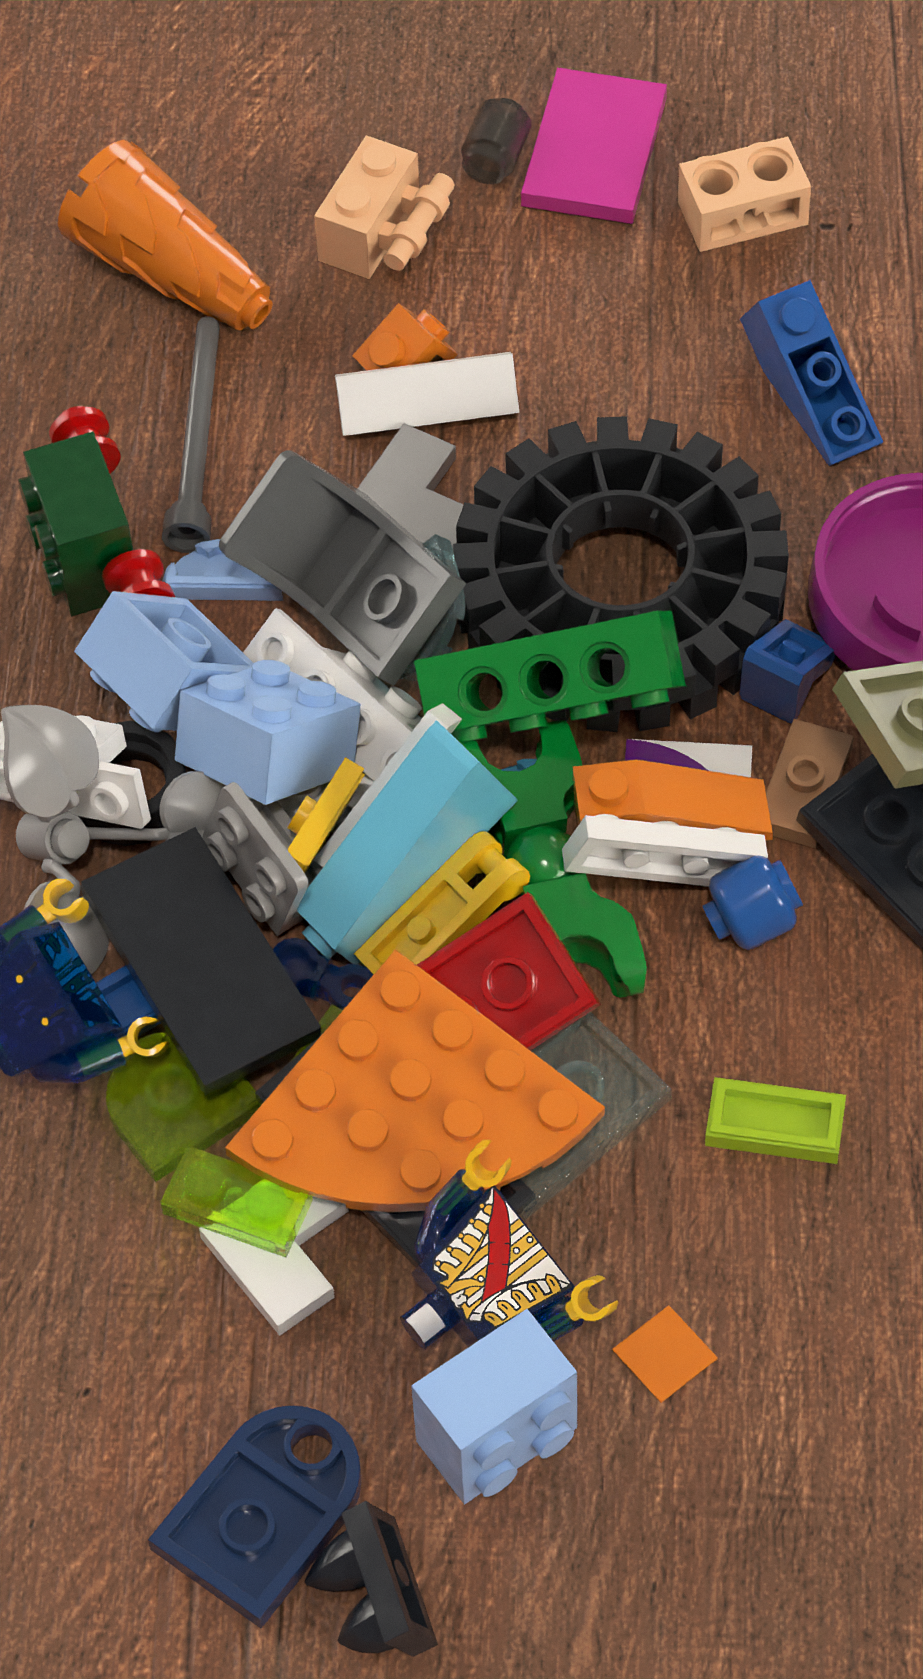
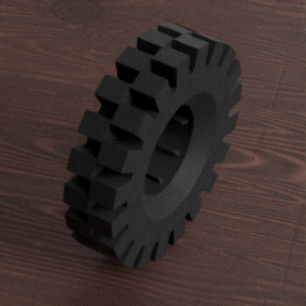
(685, 497)

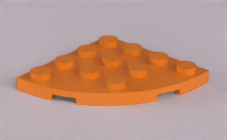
(403, 1098)

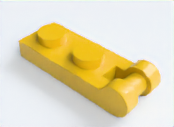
(447, 904)

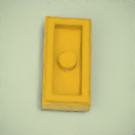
(317, 818)

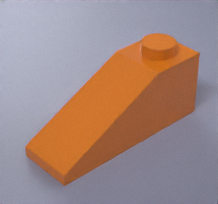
(671, 793)

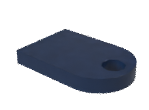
(261, 1512)

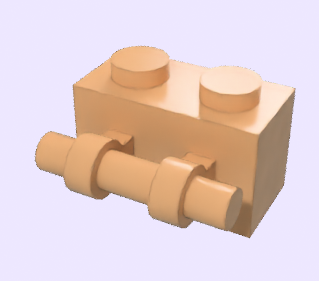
(379, 210)

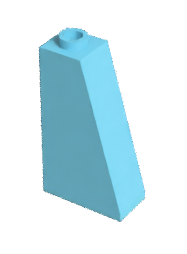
(400, 841)

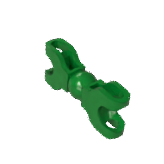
(534, 833)

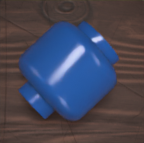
(752, 902)

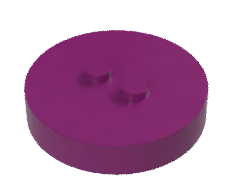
(870, 575)

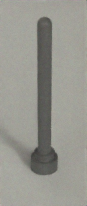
(188, 518)

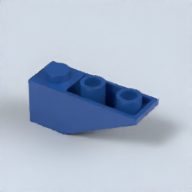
(811, 372)

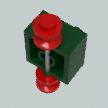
(80, 517)

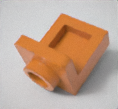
(405, 341)

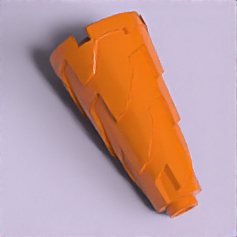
(150, 230)

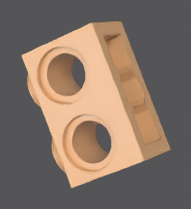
(744, 194)

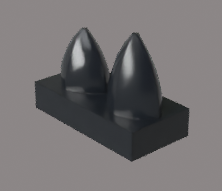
(375, 1557)

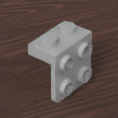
(253, 847)

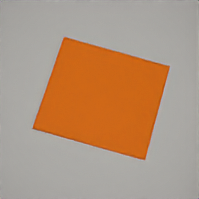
(665, 1353)

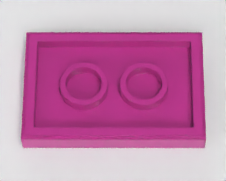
(594, 145)

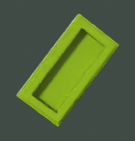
(775, 1120)

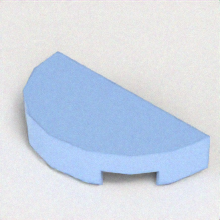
(213, 576)

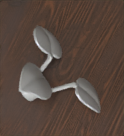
(44, 766)

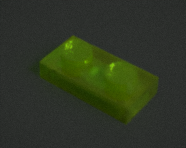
(234, 1202)

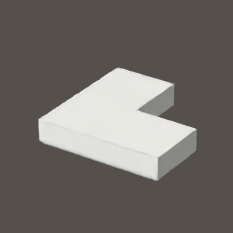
(280, 1286)

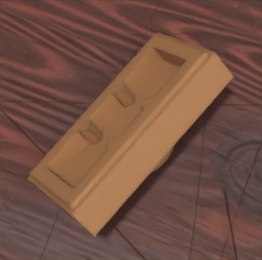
(806, 767)

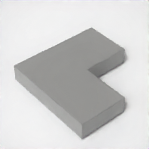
(406, 480)

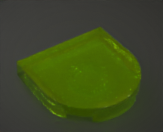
(163, 1109)

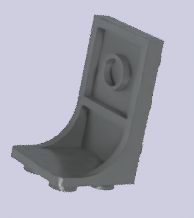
(343, 562)

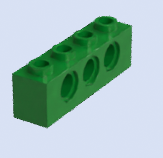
(643, 640)

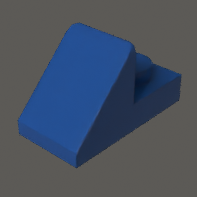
(782, 669)

